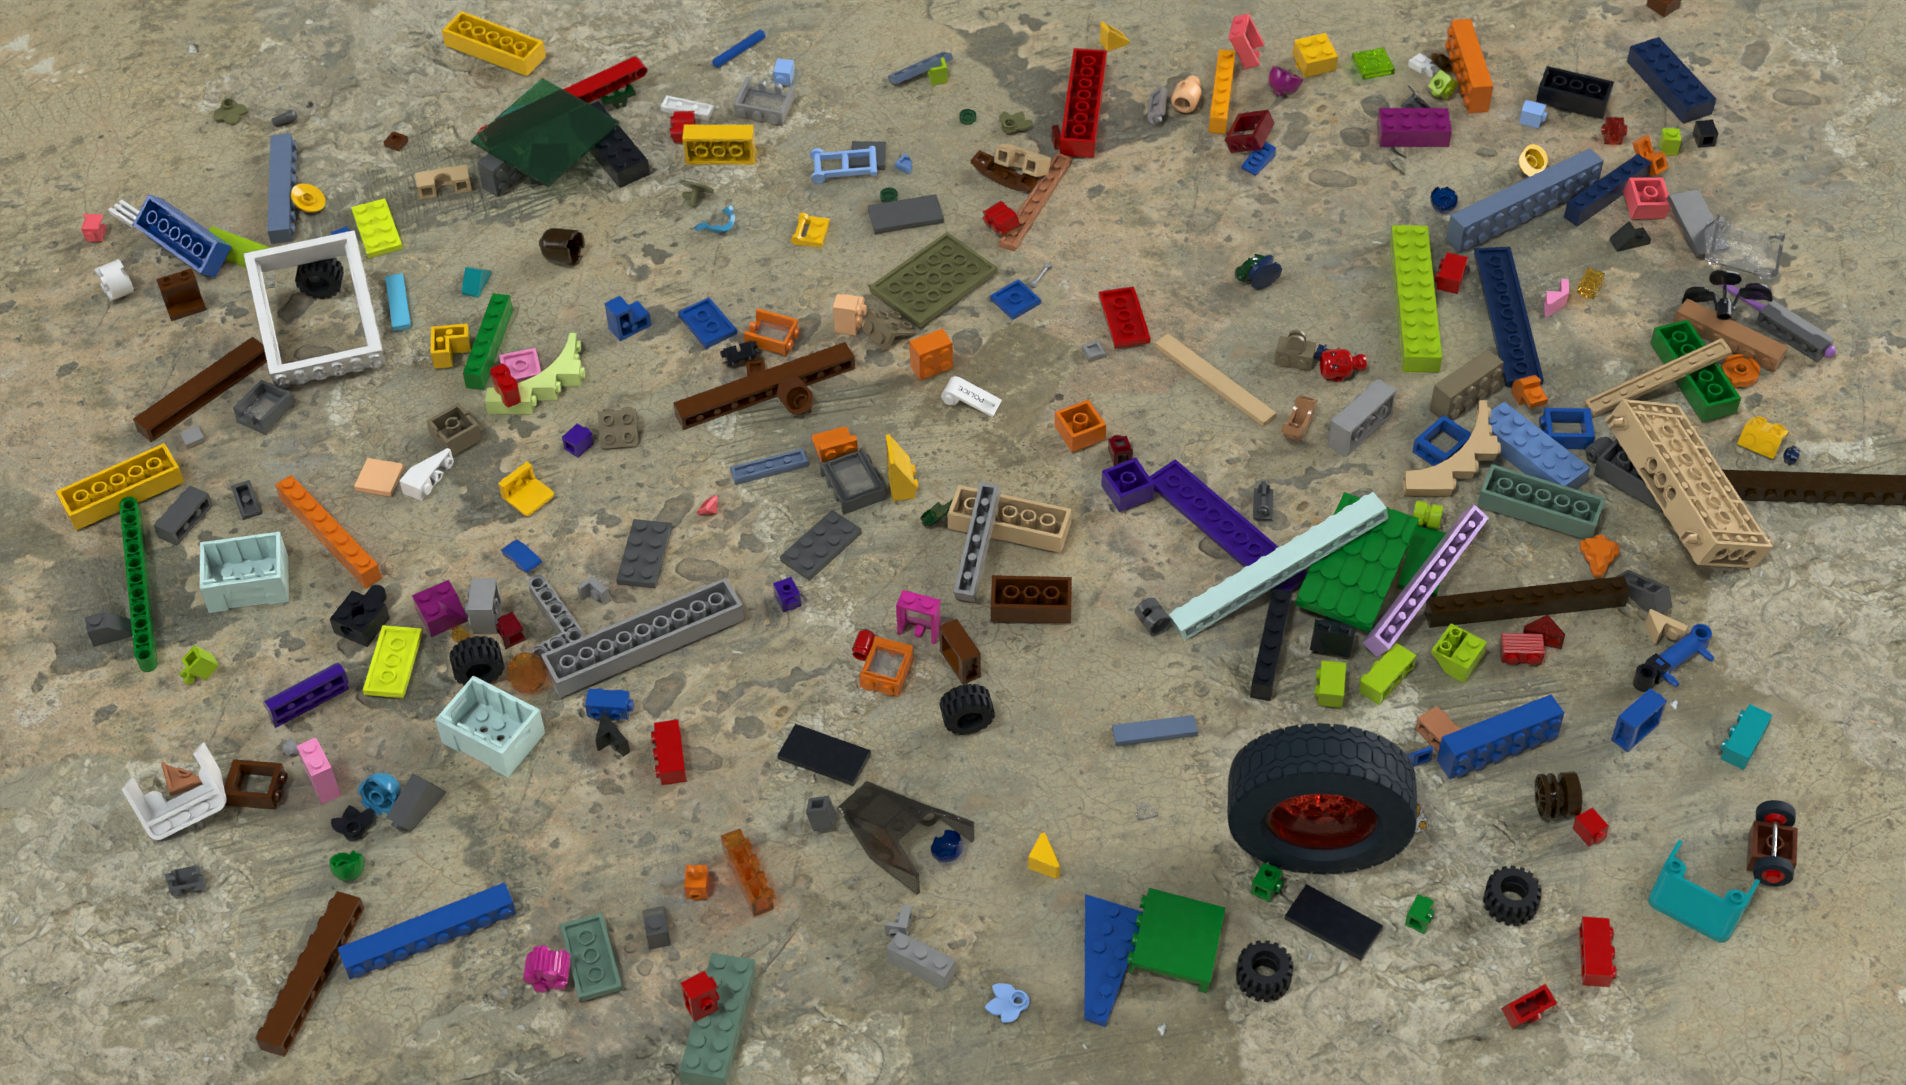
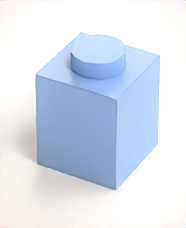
(784, 72)
(1533, 114)

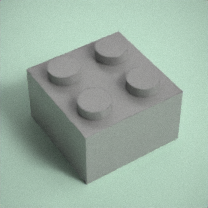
(483, 605)

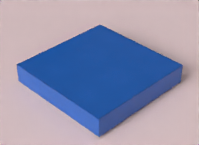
(1015, 299)

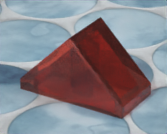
(1552, 634)

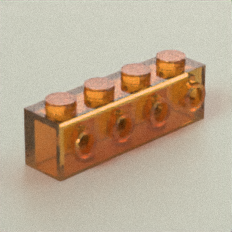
(747, 872)

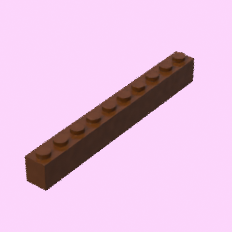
(762, 385)

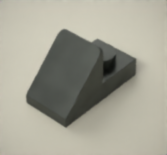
(1629, 237)
(610, 735)

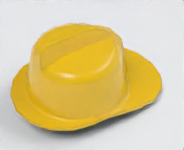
(1533, 160)

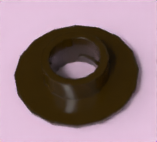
(1441, 61)

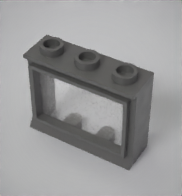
(854, 481)

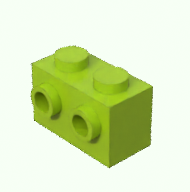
(1331, 684)

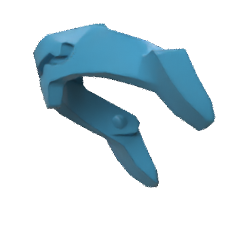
(719, 229)

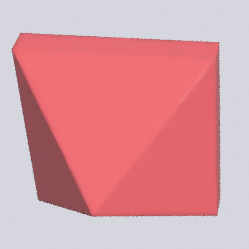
(709, 506)

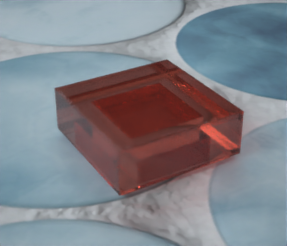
(1056, 136)

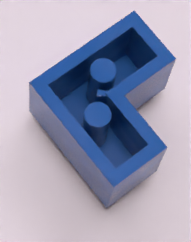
(626, 319)

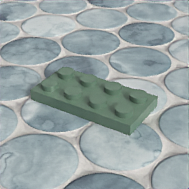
(591, 957)

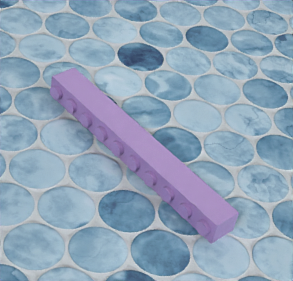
(1425, 581)

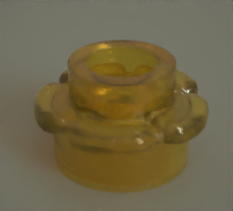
(458, 633)

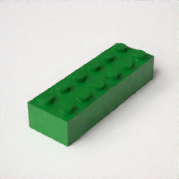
(1706, 388)

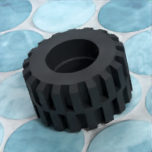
(320, 278)
(476, 658)
(967, 709)
(1512, 881)
(1269, 956)

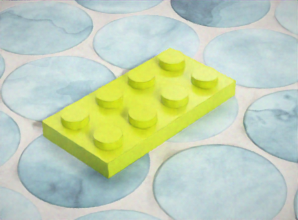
(376, 228)
(392, 661)

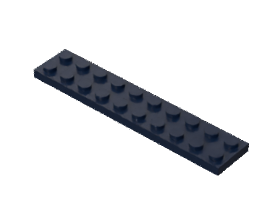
(1507, 314)

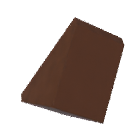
(1663, 7)

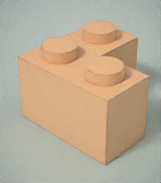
(848, 313)

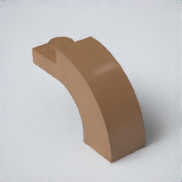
(1300, 418)

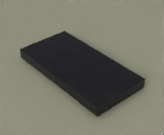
(824, 754)
(1333, 922)

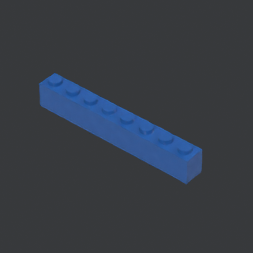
(427, 931)

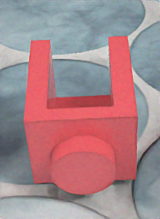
(92, 227)

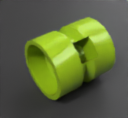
(1428, 515)

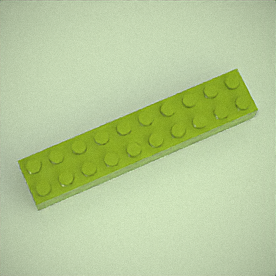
(1415, 299)

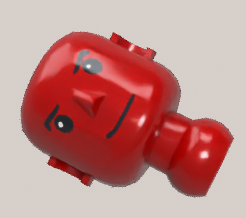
(1339, 364)

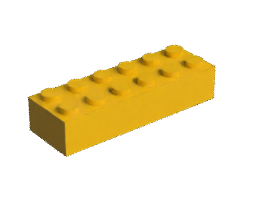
(494, 43)
(135, 477)

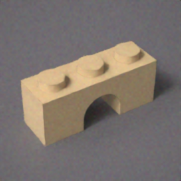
(1030, 161)
(430, 181)

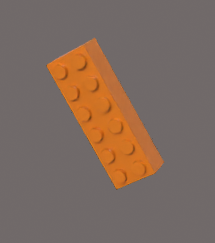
(1469, 66)

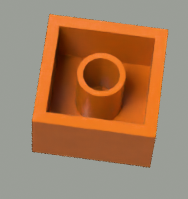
(931, 354)
(1080, 425)

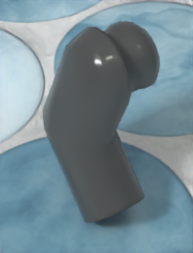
(289, 116)

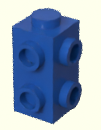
(613, 703)

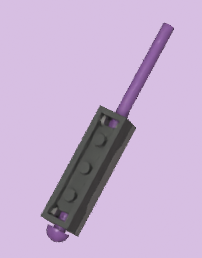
(1791, 328)

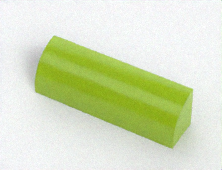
(239, 246)

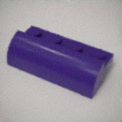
(306, 694)

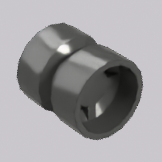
(1153, 616)

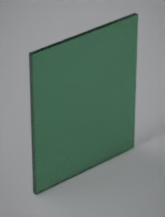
(545, 132)

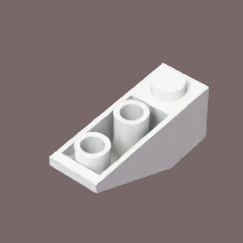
(423, 476)

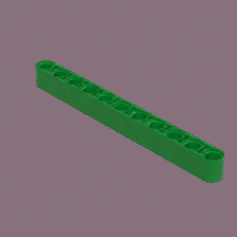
(138, 585)

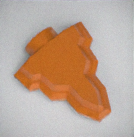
(1599, 553)

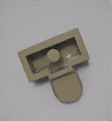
(1295, 351)

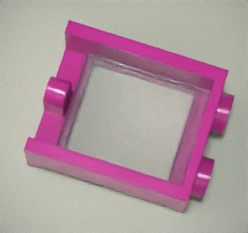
(918, 611)

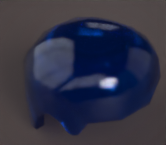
(1443, 199)
(947, 847)

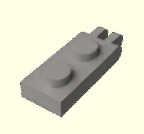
(1157, 105)

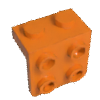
(834, 444)

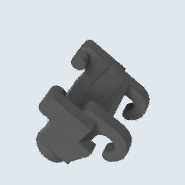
(185, 878)

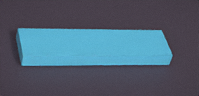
(398, 302)

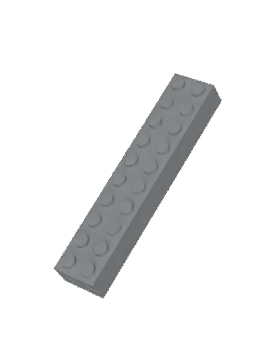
(642, 637)

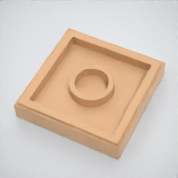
(379, 477)

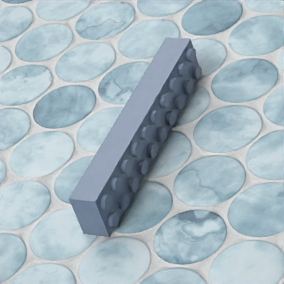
(1523, 200)

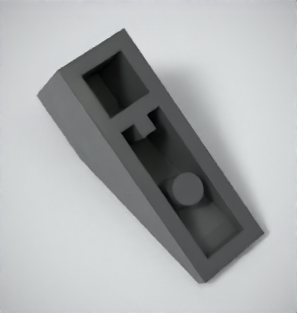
(1647, 592)

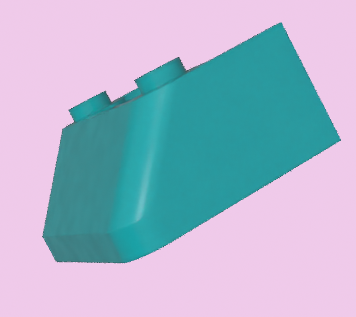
(1696, 906)

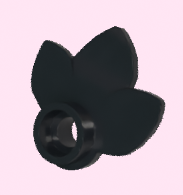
(353, 821)

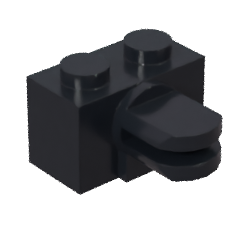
(1332, 637)

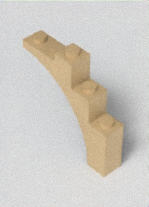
(1441, 478)

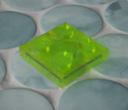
(1373, 63)

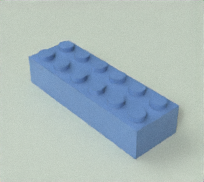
(1534, 450)

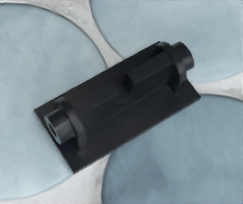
(747, 351)

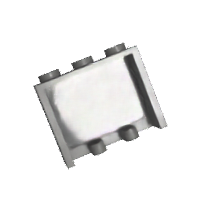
(764, 104)

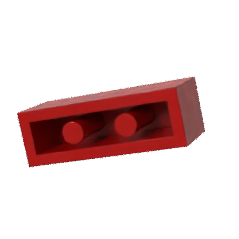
(668, 752)
(1596, 951)

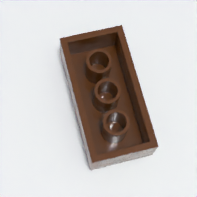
(1031, 599)

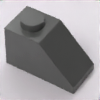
(107, 628)
(656, 927)

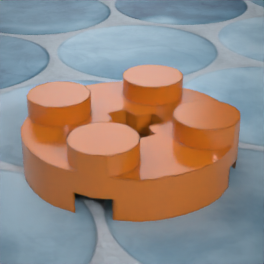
(1741, 379)

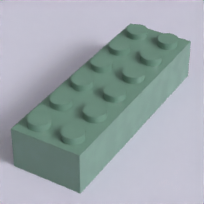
(1541, 502)
(716, 1037)

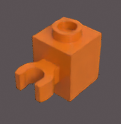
(696, 882)

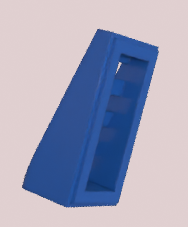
(1267, 151)

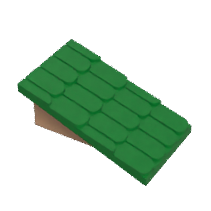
(1357, 576)

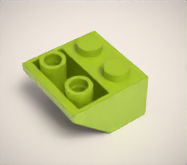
(1458, 652)

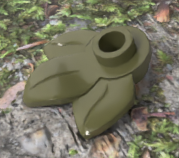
(229, 111)
(1014, 122)

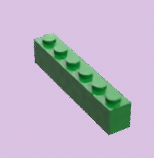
(487, 341)

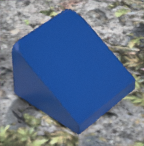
(1421, 756)

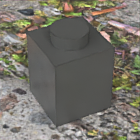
(821, 813)

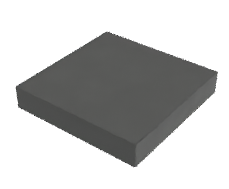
(858, 162)

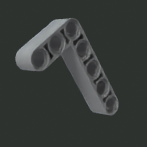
(555, 613)

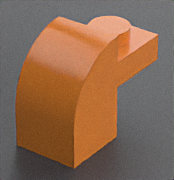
(1644, 148)
(1528, 391)

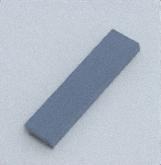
(919, 67)
(769, 466)
(1154, 730)

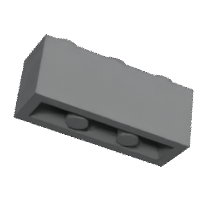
(921, 960)

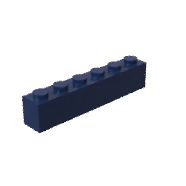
(1605, 190)

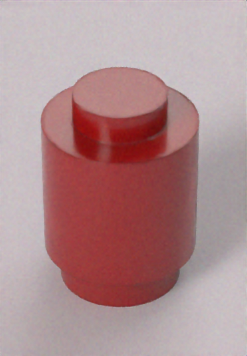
(863, 644)

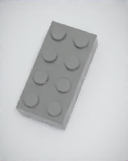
(1361, 417)

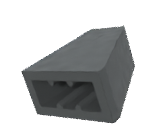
(414, 803)

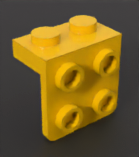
(1762, 436)
(524, 490)

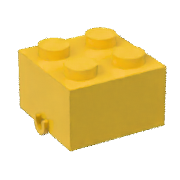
(1314, 55)

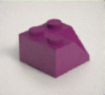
(439, 608)

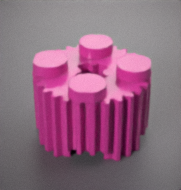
(546, 969)

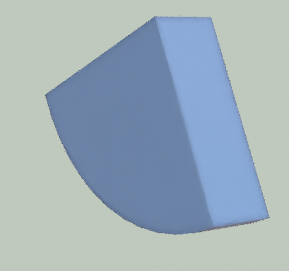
(904, 164)

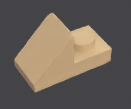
(1663, 625)

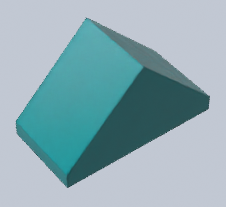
(475, 281)

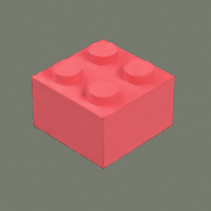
(1646, 198)

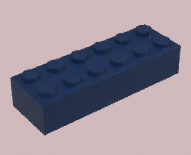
(1671, 80)

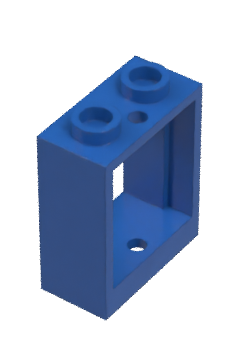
(1569, 415)
(1425, 449)
(1638, 720)

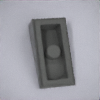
(246, 499)

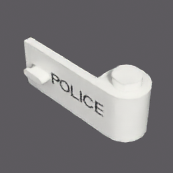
(962, 390)

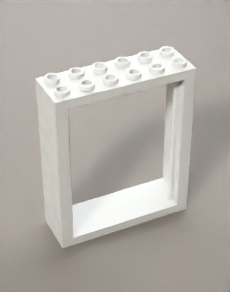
(301, 253)

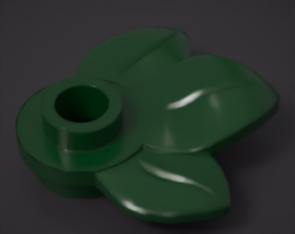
(937, 512)

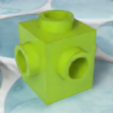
(1442, 85)

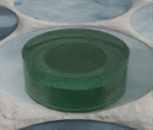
(967, 116)
(888, 195)

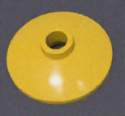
(308, 198)

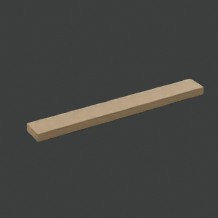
(1659, 377)
(1215, 380)

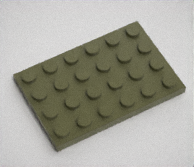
(933, 279)

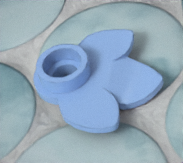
(1004, 1002)

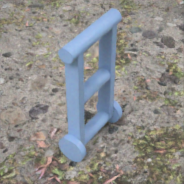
(818, 155)

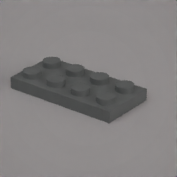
(820, 545)
(644, 553)

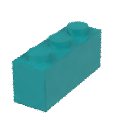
(1745, 736)

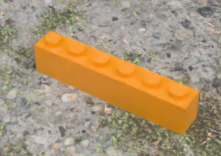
(1222, 91)

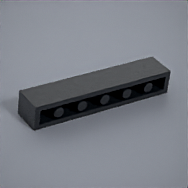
(1271, 644)

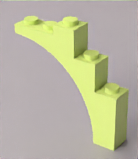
(546, 385)

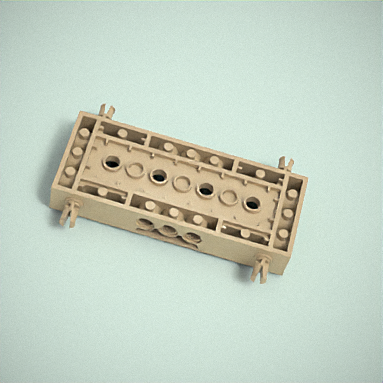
(1688, 484)

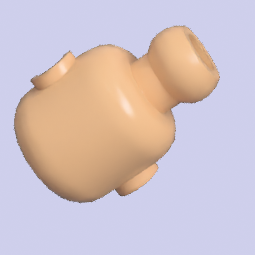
(1186, 94)

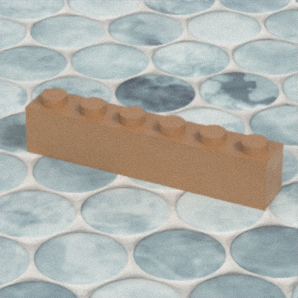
(1738, 337)

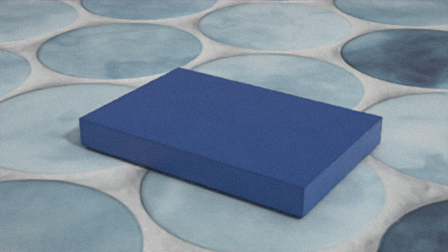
(707, 323)

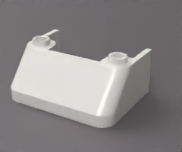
(164, 817)

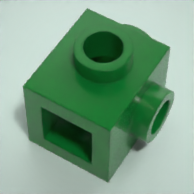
(1267, 882)

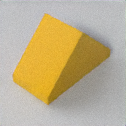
(1111, 37)
(1043, 858)

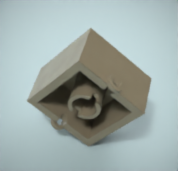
(454, 429)

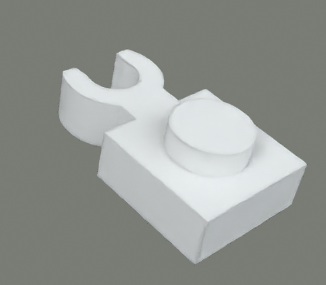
(1423, 64)

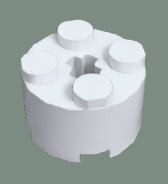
(114, 280)

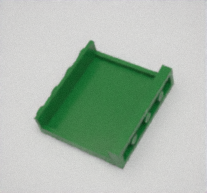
(1177, 937)

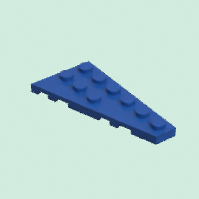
(1107, 947)

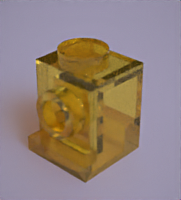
(1591, 283)

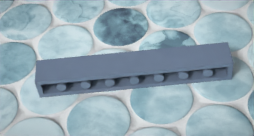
(281, 183)

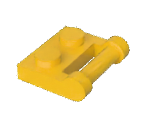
(816, 232)

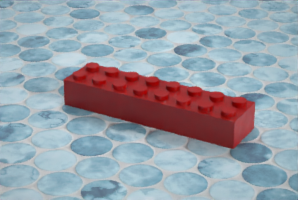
(1083, 103)

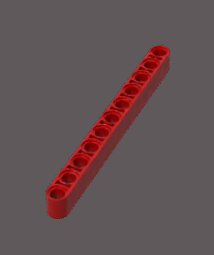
(607, 81)

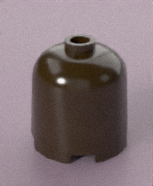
(562, 245)

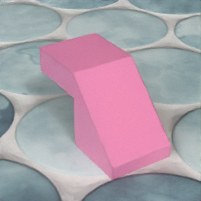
(1556, 300)

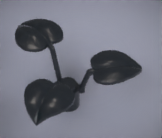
(1724, 306)

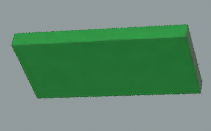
(1420, 547)

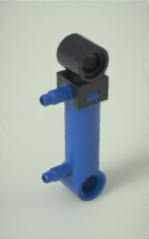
(1658, 667)

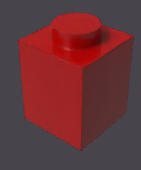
(1590, 827)

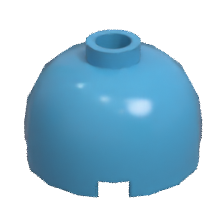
(379, 792)

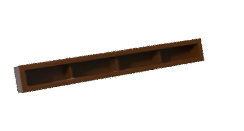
(200, 389)

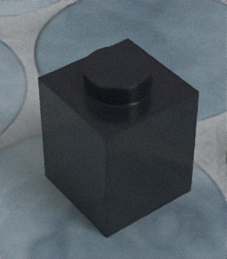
(1705, 133)

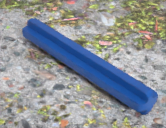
(738, 48)

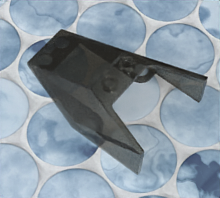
(884, 817)

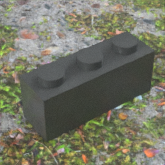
(183, 515)

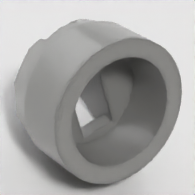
(290, 748)

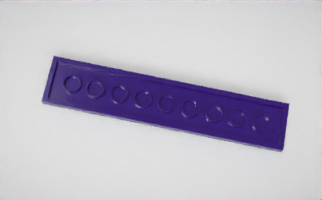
(1217, 518)

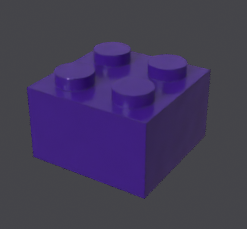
(1127, 484)

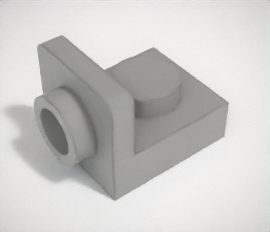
(595, 589)
(902, 923)

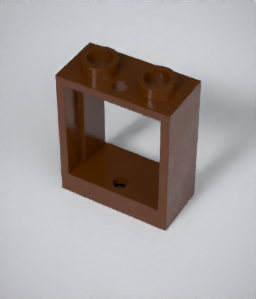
(960, 651)
(267, 800)

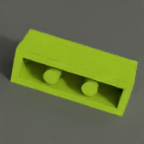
(1387, 673)

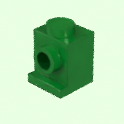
(1420, 914)

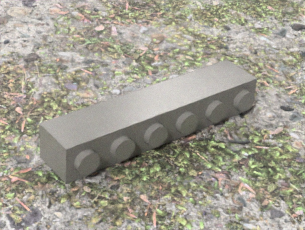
(977, 542)

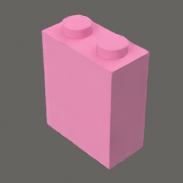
(318, 770)

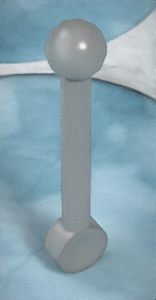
(1048, 266)

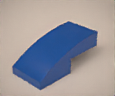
(522, 556)

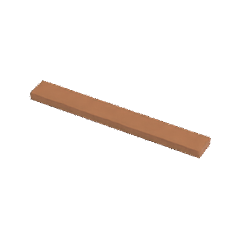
(1036, 201)

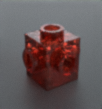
(1612, 127)

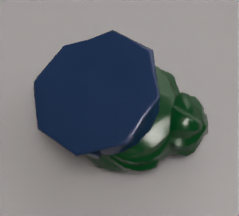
(1259, 271)

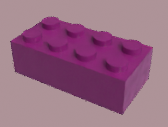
(1414, 127)

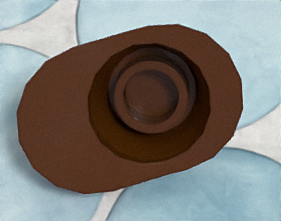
(795, 395)

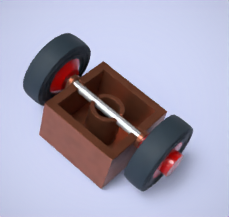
(1773, 843)

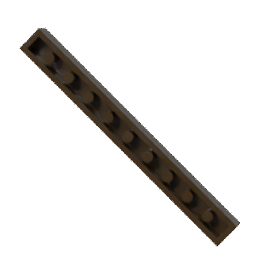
(1818, 487)
(1526, 601)

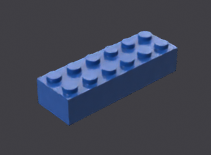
(182, 235)
(1500, 737)

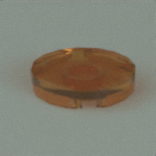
(526, 672)

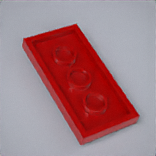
(1124, 317)

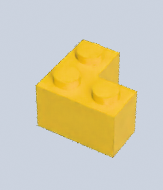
(448, 340)

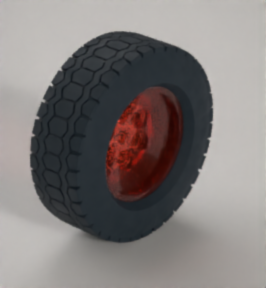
(1322, 799)

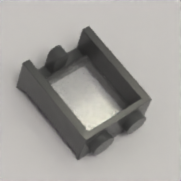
(262, 406)

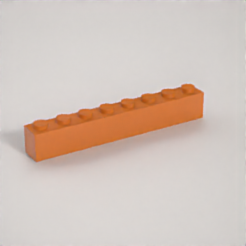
(328, 531)

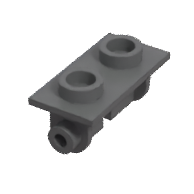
(1263, 502)

